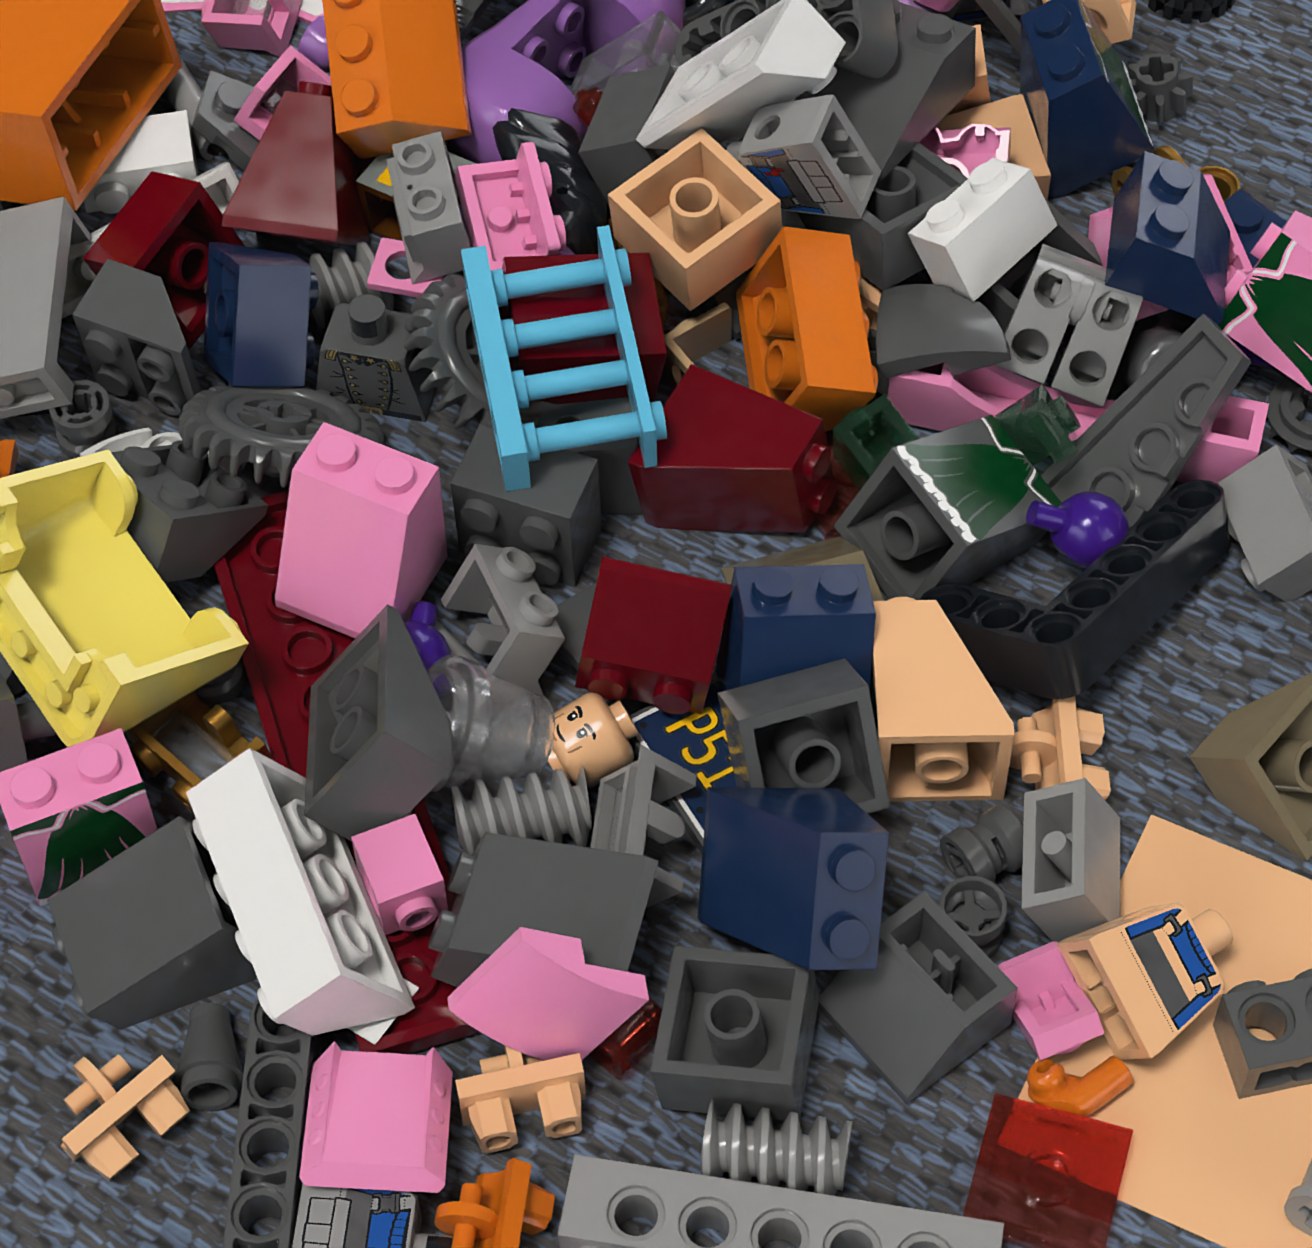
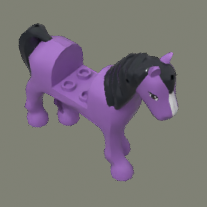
(520, 98)

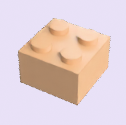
(696, 218)

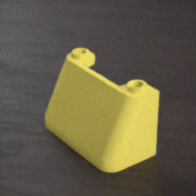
(88, 611)

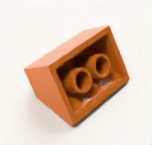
(395, 72)
(807, 325)

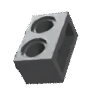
(1283, 1010)

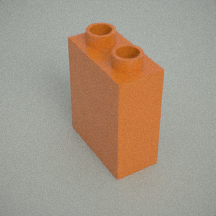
(75, 90)

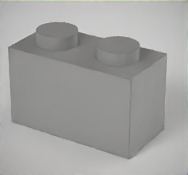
(1272, 520)
(1070, 859)

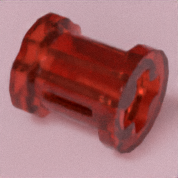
(628, 1040)

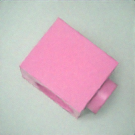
(400, 875)

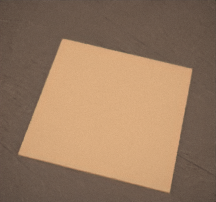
(1194, 1145)

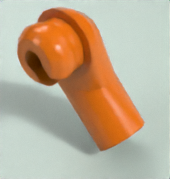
(1077, 1094)

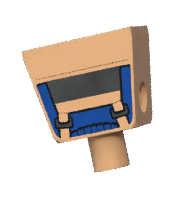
(1148, 974)

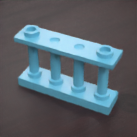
(512, 391)

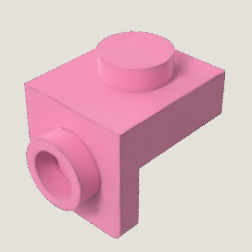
(1049, 1003)

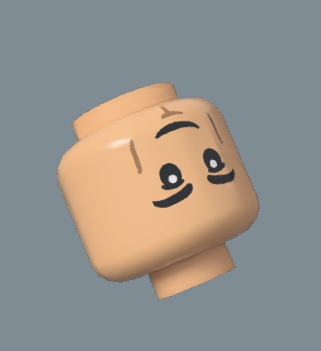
(592, 736)

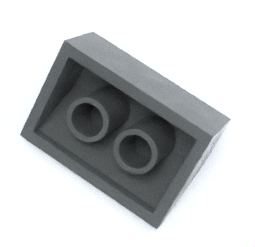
(894, 209)

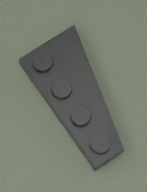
(1155, 424)

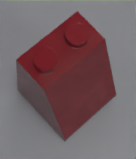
(644, 316)
(734, 461)

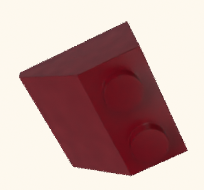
(168, 234)
(652, 636)

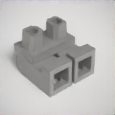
(1073, 293)

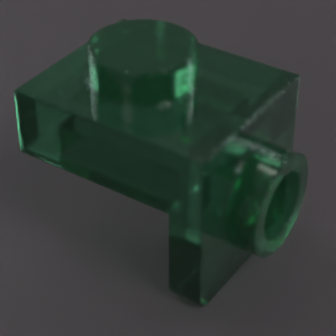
(1041, 426)

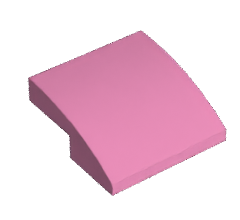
(545, 998)

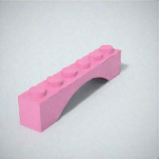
(943, 401)

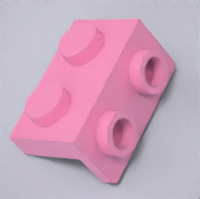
(510, 207)

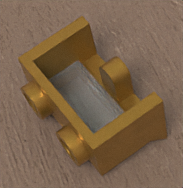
(189, 743)

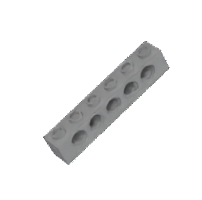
(747, 1213)

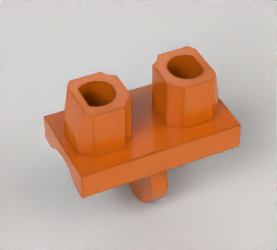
(497, 1209)

